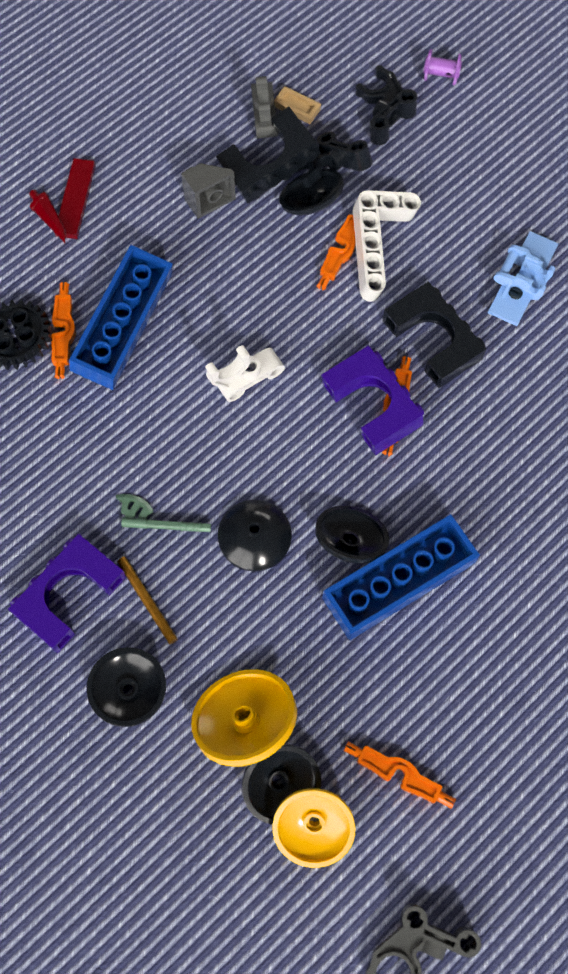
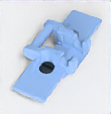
(528, 283)

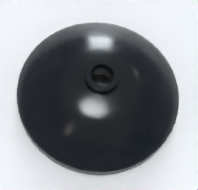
(306, 201)
(351, 534)
(254, 550)
(116, 672)
(263, 794)

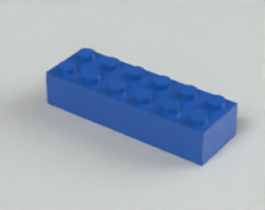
(120, 317)
(400, 577)

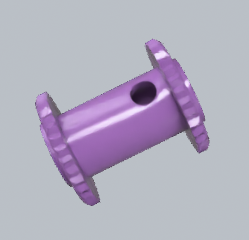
(442, 67)

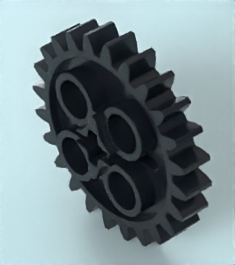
(34, 326)

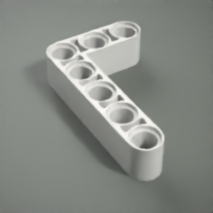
(372, 215)

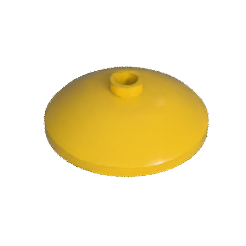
(313, 842)

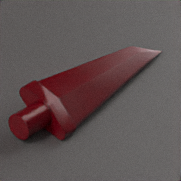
(44, 209)

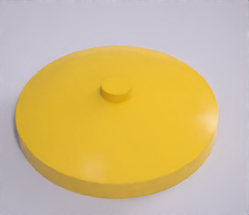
(244, 717)

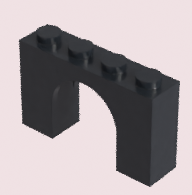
(256, 179)
(427, 305)

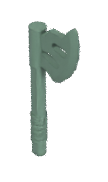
(141, 522)

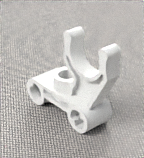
(234, 379)

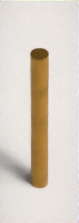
(147, 600)

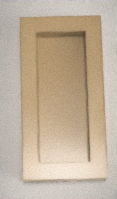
(302, 106)

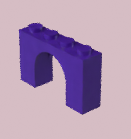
(367, 370)
(76, 559)

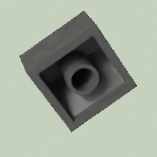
(208, 188)

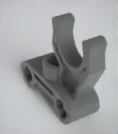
(263, 107)
(422, 937)

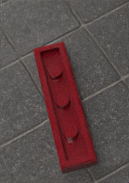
(76, 196)

